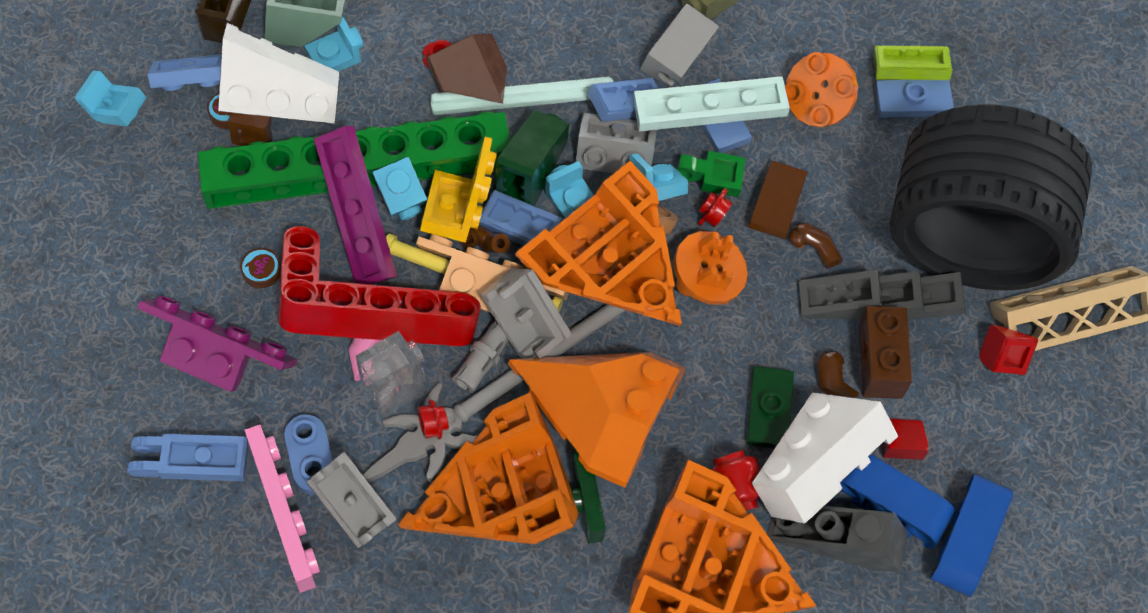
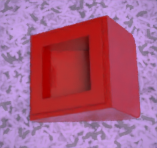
(1007, 350)
(910, 441)

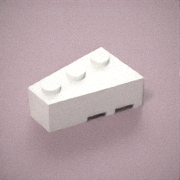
(273, 81)
(818, 452)

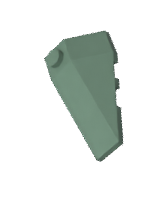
(300, 20)

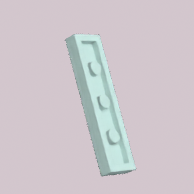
(711, 103)

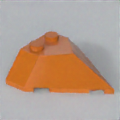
(611, 249)
(602, 404)
(501, 484)
(712, 556)

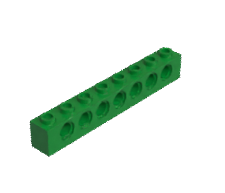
(301, 178)

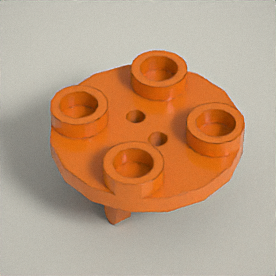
(834, 101)
(708, 283)

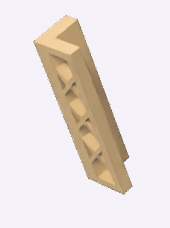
(1075, 295)

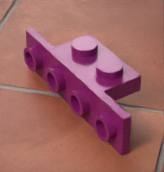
(211, 350)

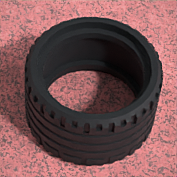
(992, 197)

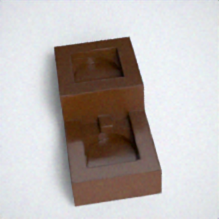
(778, 199)

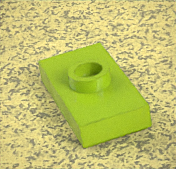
(912, 62)

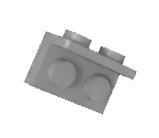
(610, 143)

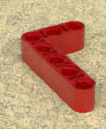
(365, 309)

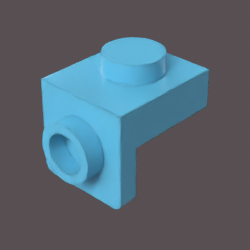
(109, 102)
(400, 189)

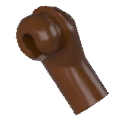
(486, 240)
(820, 240)

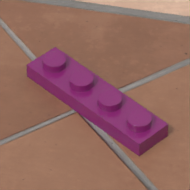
(355, 206)

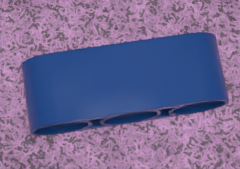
(888, 490)
(973, 535)

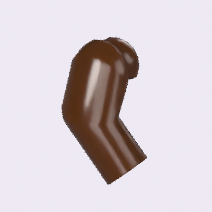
(831, 375)

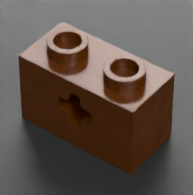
(885, 352)

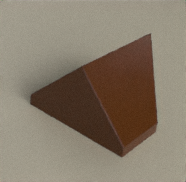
(471, 68)

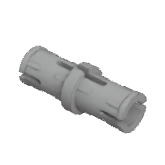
(482, 357)

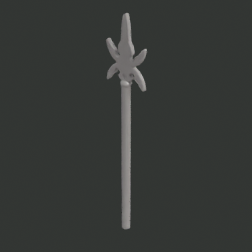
(413, 446)

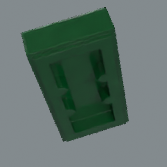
(769, 406)
(588, 502)

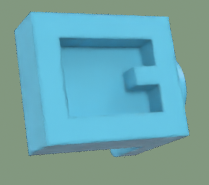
(337, 49)
(663, 177)
(567, 189)

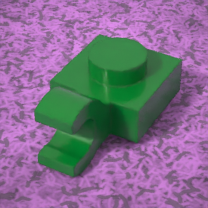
(715, 172)

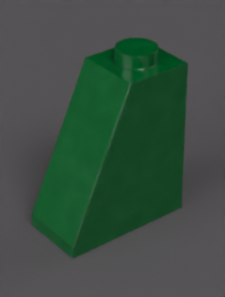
(531, 157)

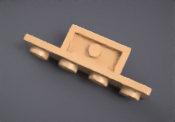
(471, 270)

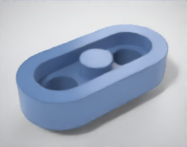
(307, 451)

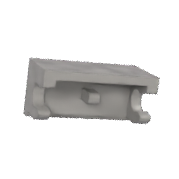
(679, 46)
(526, 313)
(351, 500)

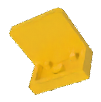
(454, 199)

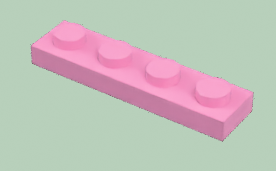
(288, 523)

